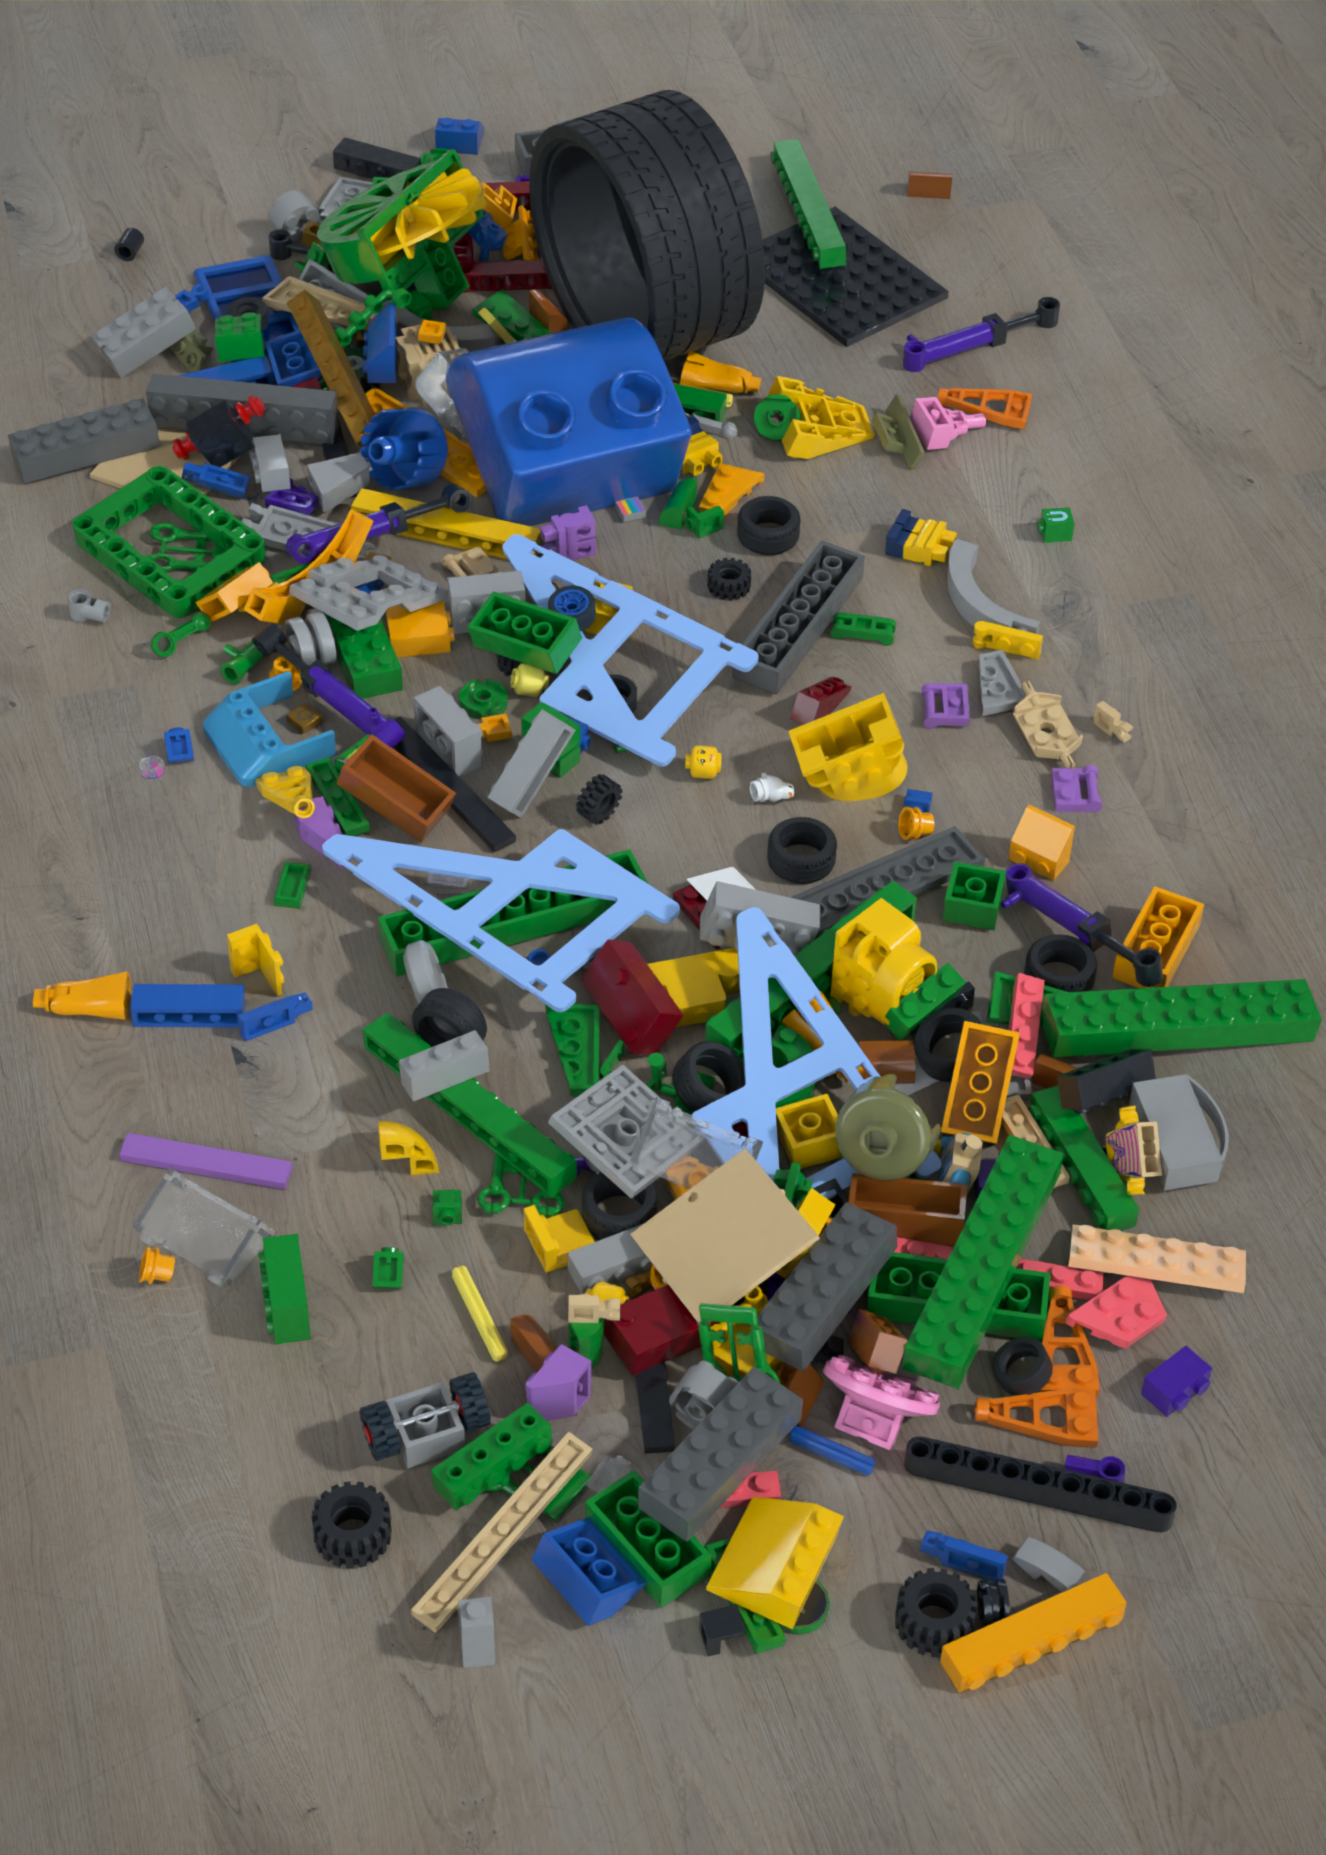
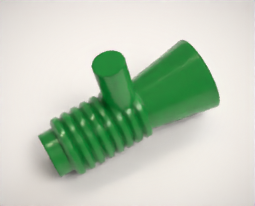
(242, 661)

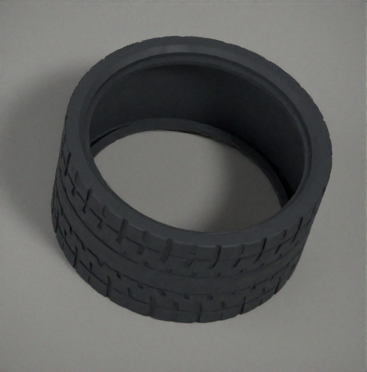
(649, 222)

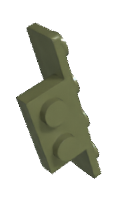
(192, 350)
(898, 432)

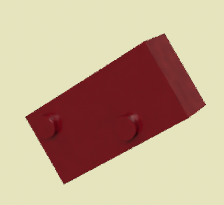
(631, 997)
(652, 1330)

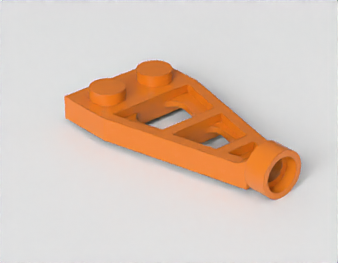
(1014, 415)
(1068, 1376)
(1079, 1408)

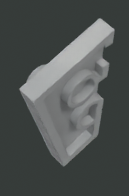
(998, 683)

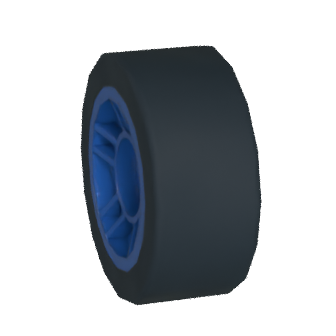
(576, 603)

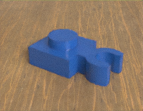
(191, 299)

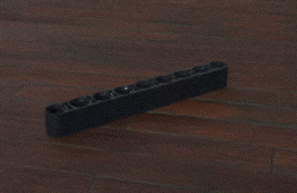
(1049, 1494)

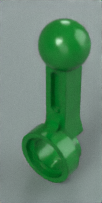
(200, 622)

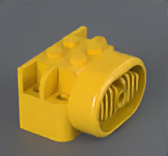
(852, 751)
(879, 967)

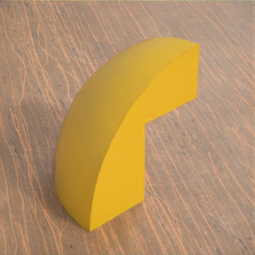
(403, 1142)

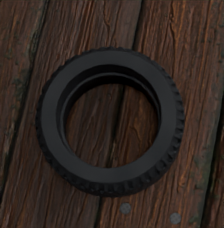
(768, 540)
(802, 868)
(1065, 950)
(447, 1015)
(931, 1031)
(718, 1059)
(605, 1224)

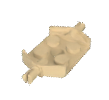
(1042, 711)

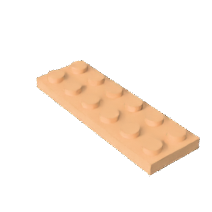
(1158, 1258)

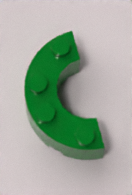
(786, 1048)

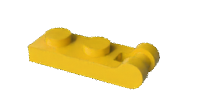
(1007, 639)

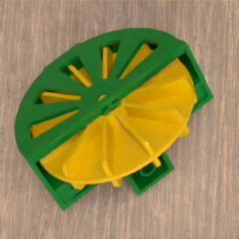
(407, 230)

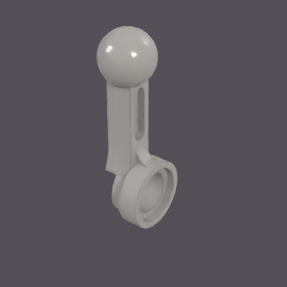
(725, 430)

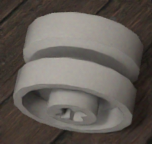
(311, 638)

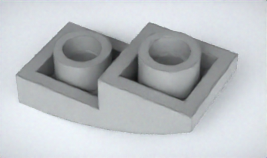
(1041, 1559)

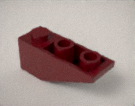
(819, 700)

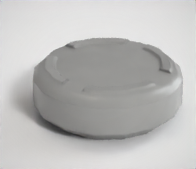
(423, 969)

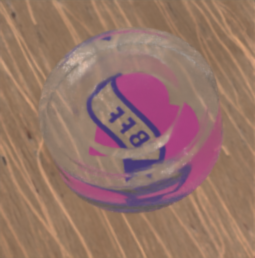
(151, 767)

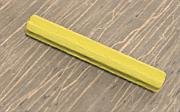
(479, 1313)

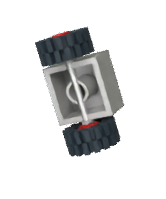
(426, 1421)

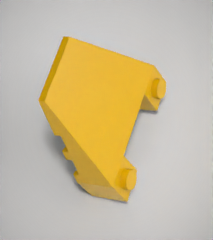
(824, 421)

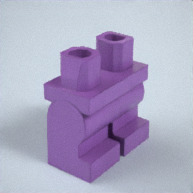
(571, 534)

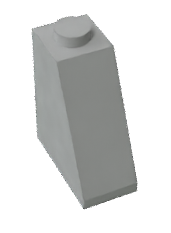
(338, 479)
(476, 1632)

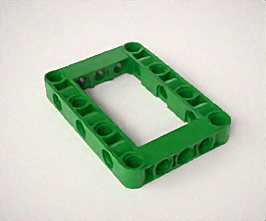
(160, 485)

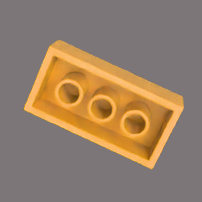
(1166, 925)
(980, 1081)

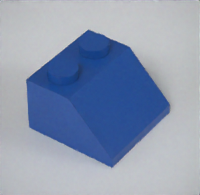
(459, 135)

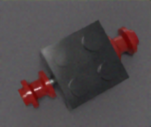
(220, 432)

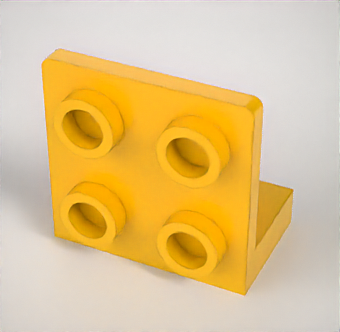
(253, 950)
(555, 1236)

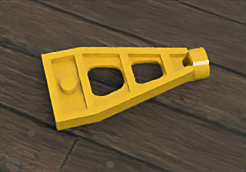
(289, 790)

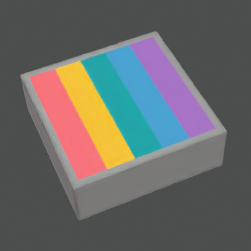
(630, 509)

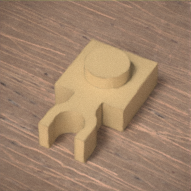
(1109, 721)
(588, 1309)

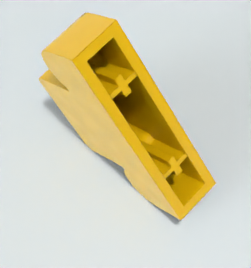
(699, 983)

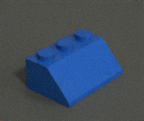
(380, 347)
(291, 359)
(587, 1570)

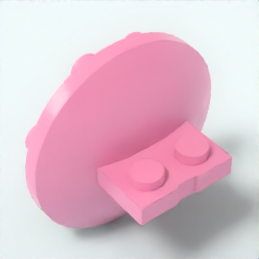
(877, 1406)

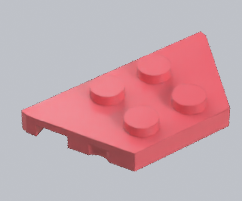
(1122, 1312)

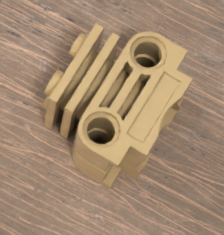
(416, 355)

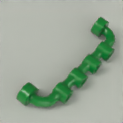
(358, 321)

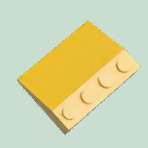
(776, 1557)

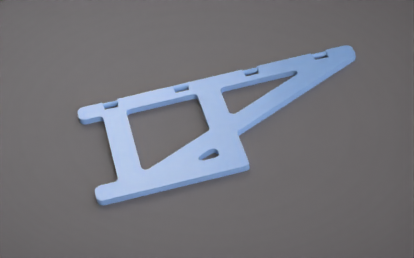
(607, 711)
(592, 877)
(764, 1081)

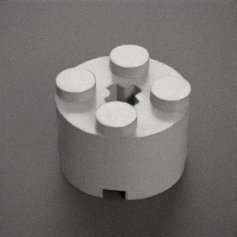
(293, 213)
(700, 1393)

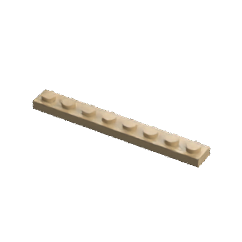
(501, 1532)

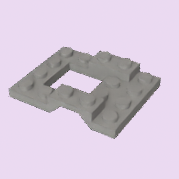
(333, 591)

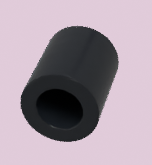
(129, 244)

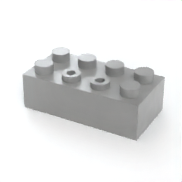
(792, 919)
(1185, 1138)

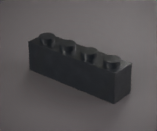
(371, 160)
(1105, 1079)

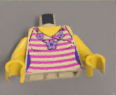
(1134, 1150)

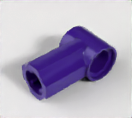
(1100, 1468)

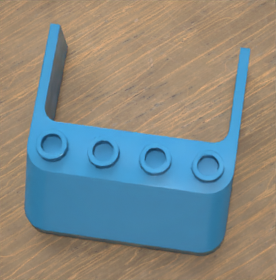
(250, 743)

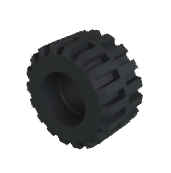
(357, 1545)
(934, 1590)

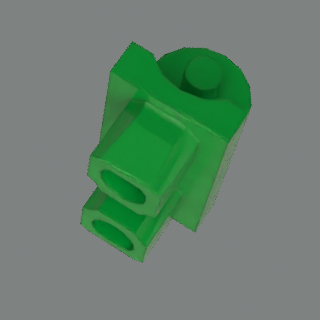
(793, 1182)

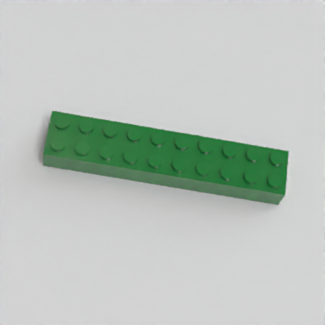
(524, 918)
(817, 962)
(1179, 1017)
(982, 1262)

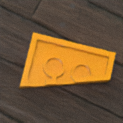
(729, 486)

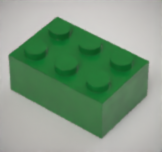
(284, 1289)

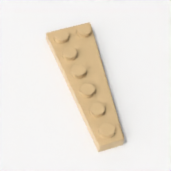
(334, 305)

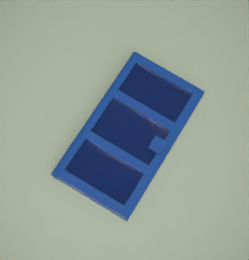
(245, 279)

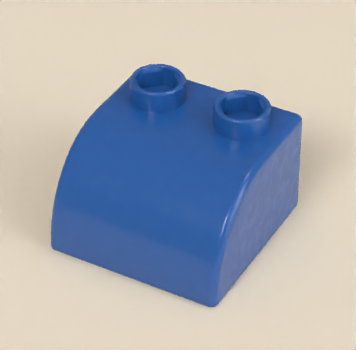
(571, 420)

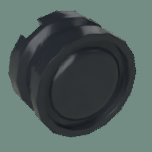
(992, 1601)

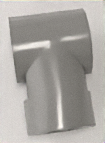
(84, 607)

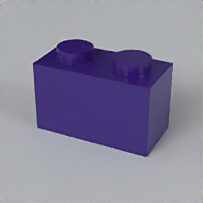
(1177, 1381)

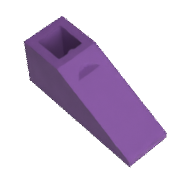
(318, 827)

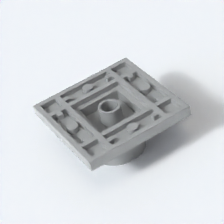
(606, 1125)

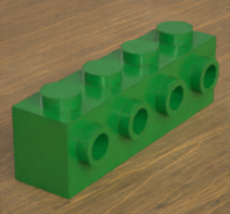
(492, 1456)

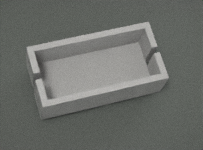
(143, 332)

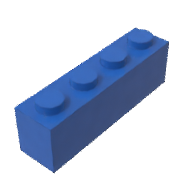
(250, 371)
(187, 1005)

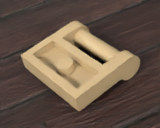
(473, 561)

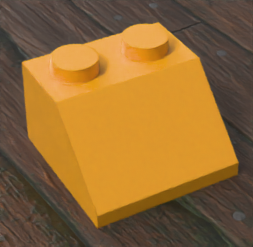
(1042, 842)

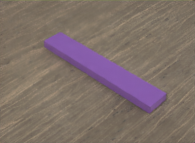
(206, 1161)

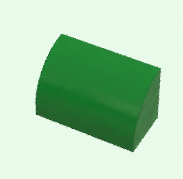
(682, 497)
(587, 1340)

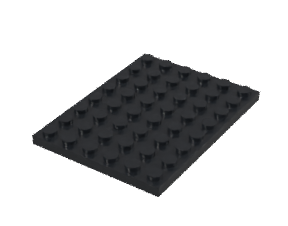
(851, 299)

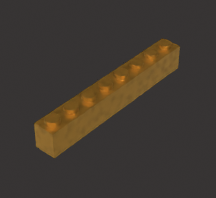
(332, 363)

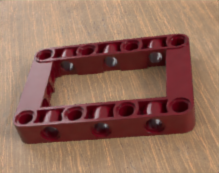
(502, 275)

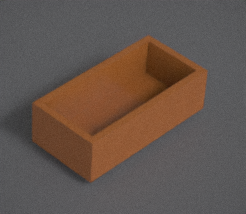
(396, 788)
(917, 1207)

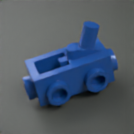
(488, 235)

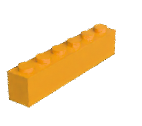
(1033, 1633)

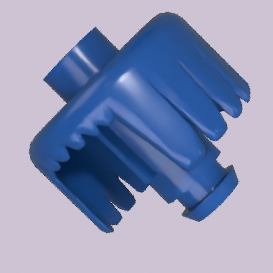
(405, 448)

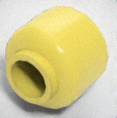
(529, 680)

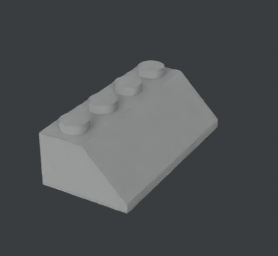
(325, 278)

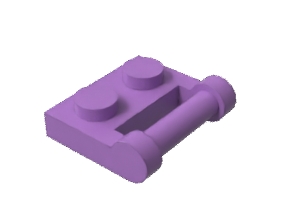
(954, 704)
(1067, 789)

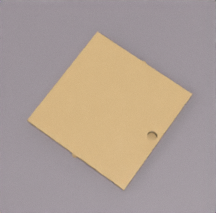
(128, 468)
(724, 1235)

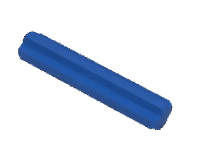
(832, 1450)

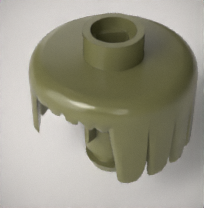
(884, 1131)

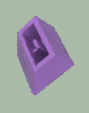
(560, 1384)

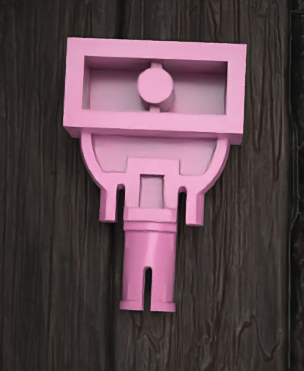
(940, 425)

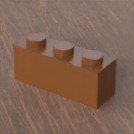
(877, 1342)

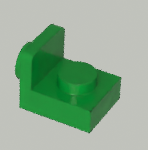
(316, 254)
(705, 522)
(447, 1207)
(388, 1268)

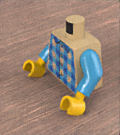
(959, 1158)

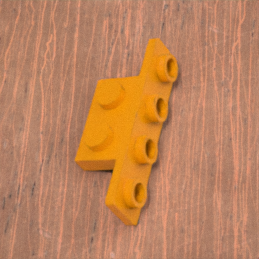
(521, 237)

